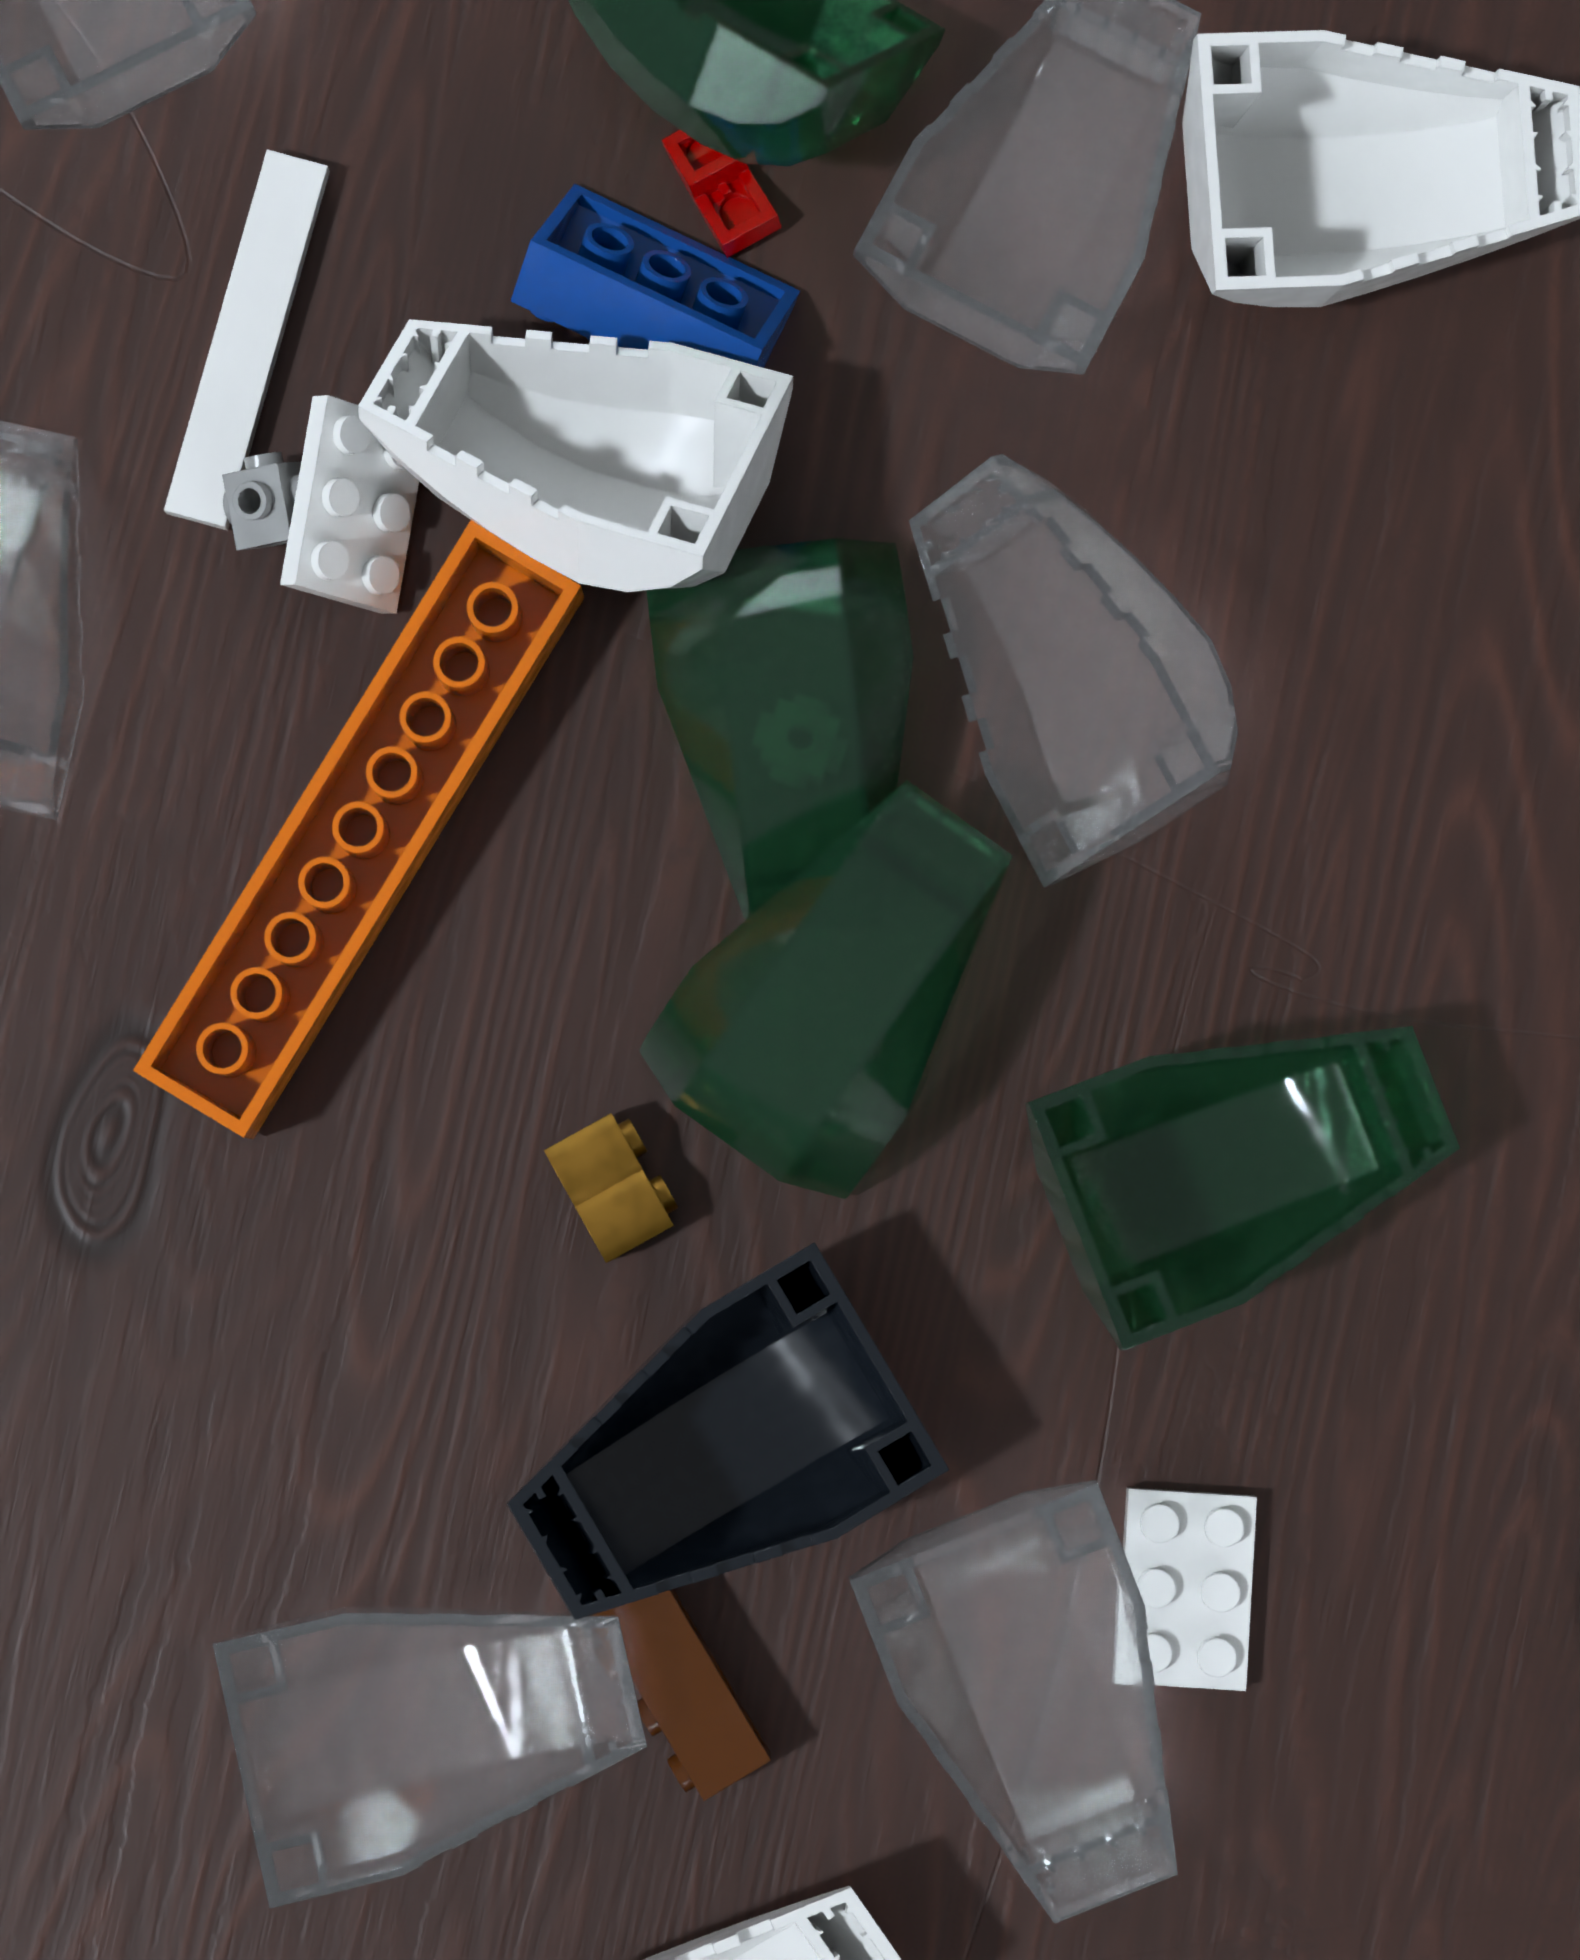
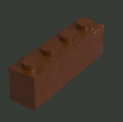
(688, 1696)

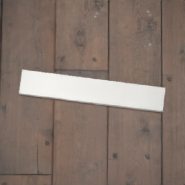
(247, 335)

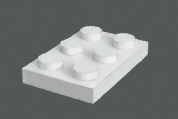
(349, 513)
(1196, 1582)

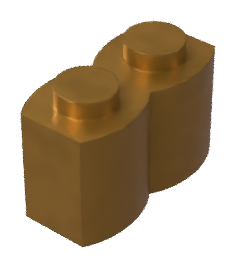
(610, 1186)

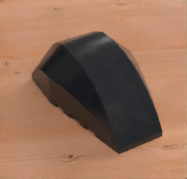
(729, 1447)

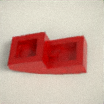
(723, 193)

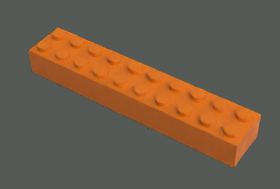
(360, 831)

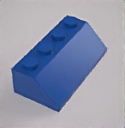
(642, 283)

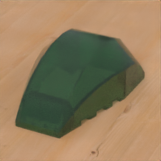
(765, 74)
(786, 698)
(833, 995)
(1228, 1167)

